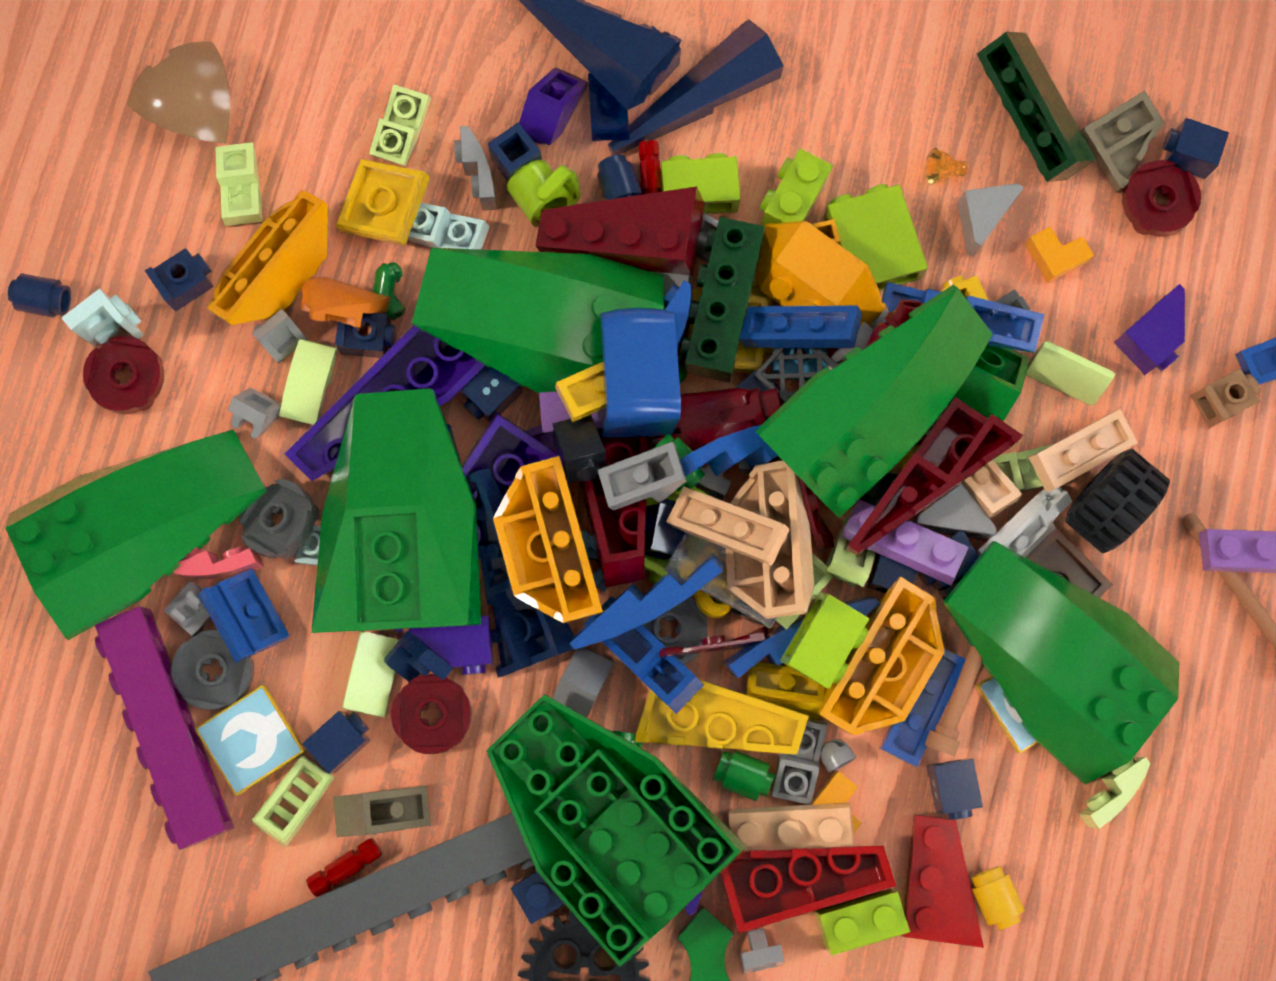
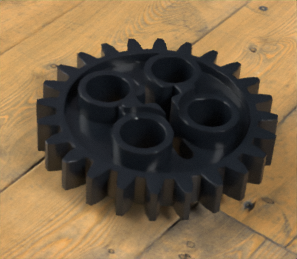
(585, 945)

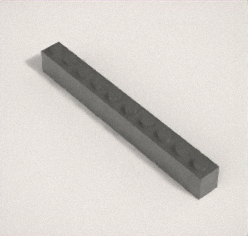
(357, 907)

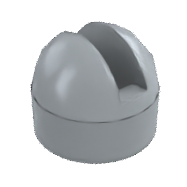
(836, 755)

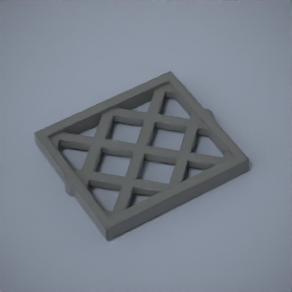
(778, 356)

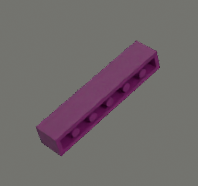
(163, 728)

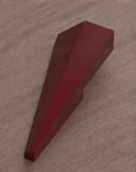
(948, 455)

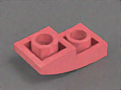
(205, 564)

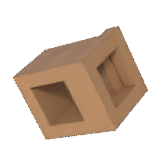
(1216, 402)

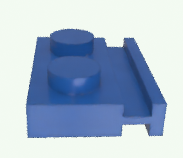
(244, 615)

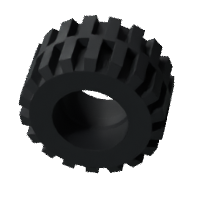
(1117, 501)

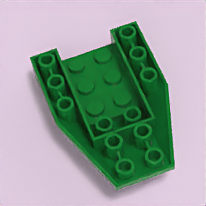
(397, 523)
(607, 825)

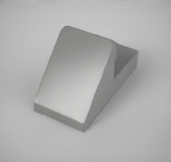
(643, 476)

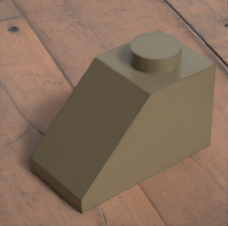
(381, 811)

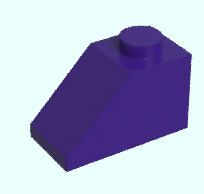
(551, 105)
(1157, 333)
(461, 646)

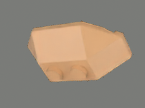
(789, 582)

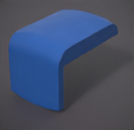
(640, 372)

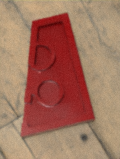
(938, 886)

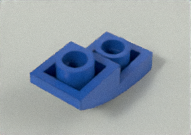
(679, 302)

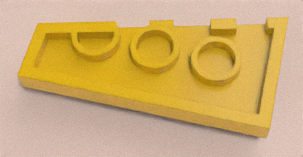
(723, 720)

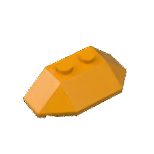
(274, 262)
(810, 269)
(545, 544)
(890, 664)

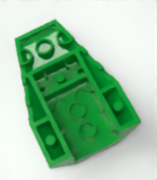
(528, 310)
(879, 402)
(124, 526)
(1066, 660)

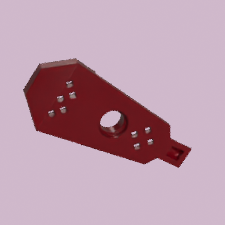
(821, 533)
(717, 643)

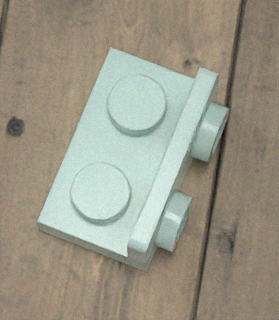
(100, 317)

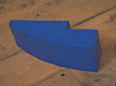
(663, 675)

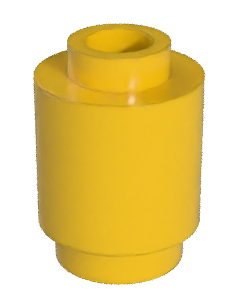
(997, 898)

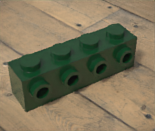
(1035, 106)
(723, 299)

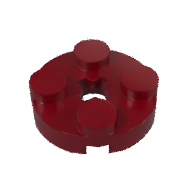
(1149, 216)
(113, 356)
(416, 698)

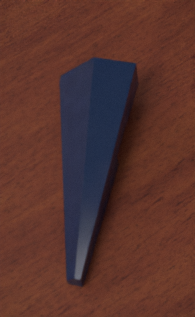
(612, 49)
(730, 70)
(521, 631)

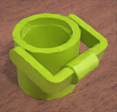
(540, 188)

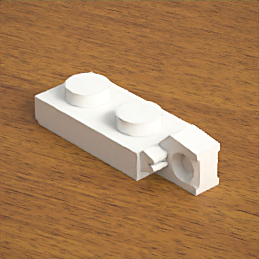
(1032, 522)

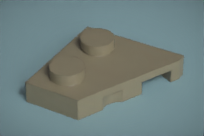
(1123, 137)

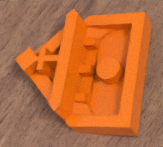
(340, 301)

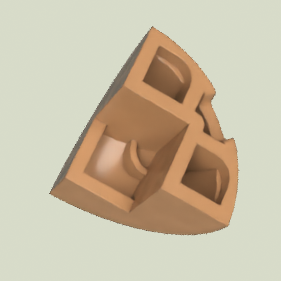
(186, 93)

